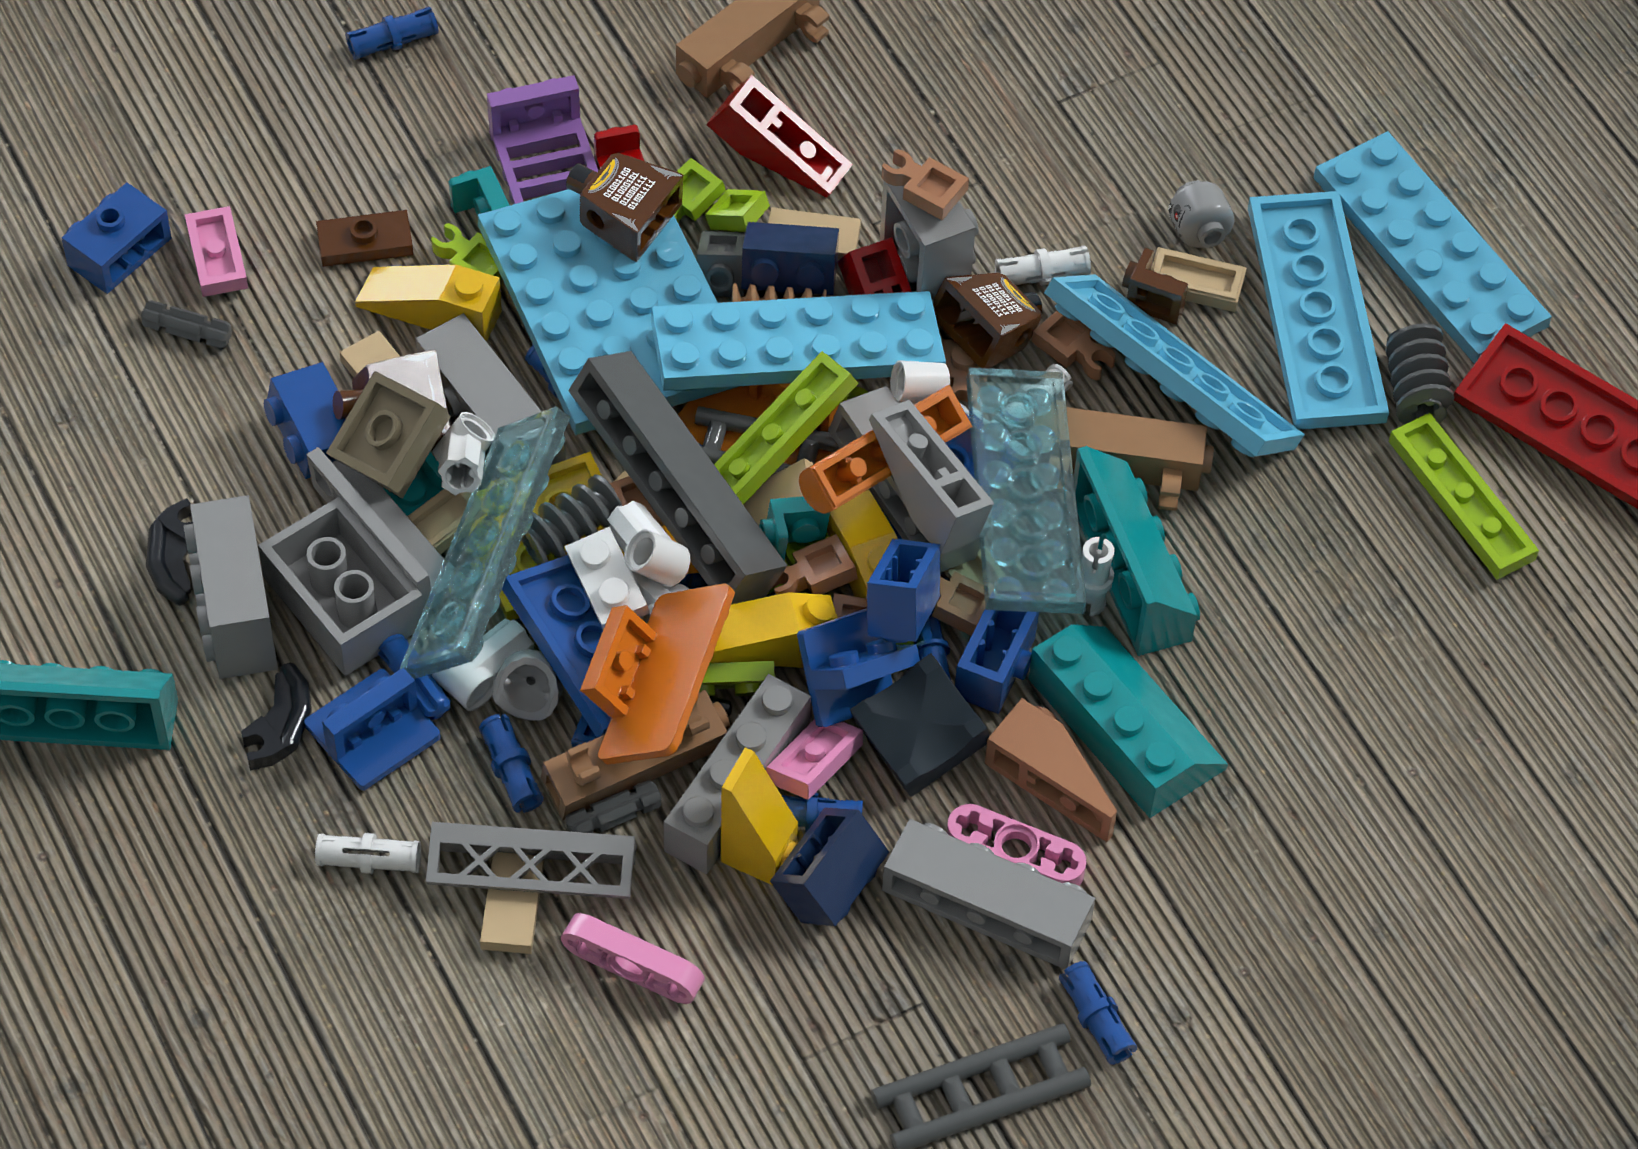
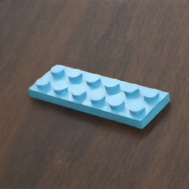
(1430, 245)
(1317, 310)
(780, 337)
(1178, 367)

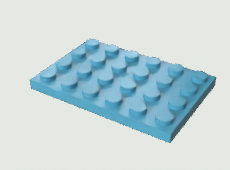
(585, 294)

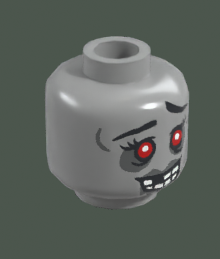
(1201, 214)

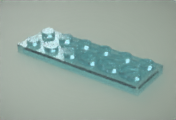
(1027, 470)
(486, 544)

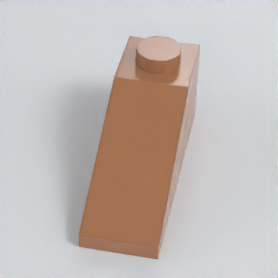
(1044, 760)

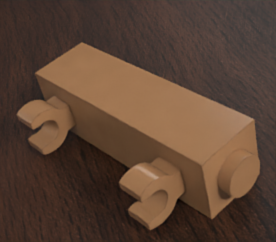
(740, 35)
(1155, 449)
(582, 778)

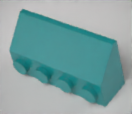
(1146, 578)
(87, 706)
(1123, 716)

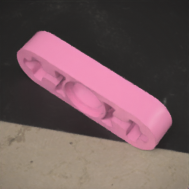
(1055, 848)
(632, 958)

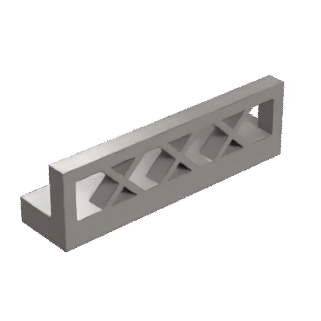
(380, 517)
(538, 842)

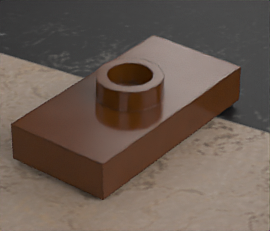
(364, 238)

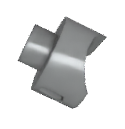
(527, 686)

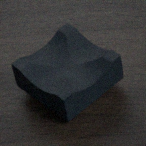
(921, 725)

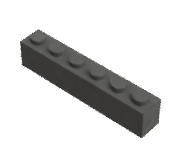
(676, 476)

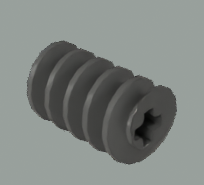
(1419, 372)
(570, 518)

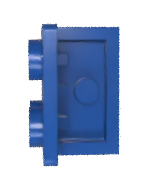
(848, 665)
(373, 727)

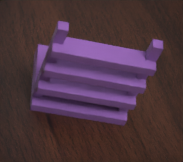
(535, 121)

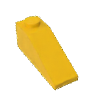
(433, 295)
(863, 534)
(769, 628)
(755, 820)

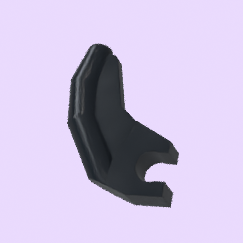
(168, 551)
(284, 723)

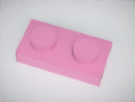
(216, 251)
(814, 757)

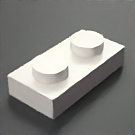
(605, 575)

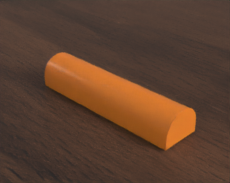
(862, 462)

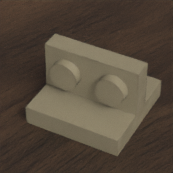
(389, 433)

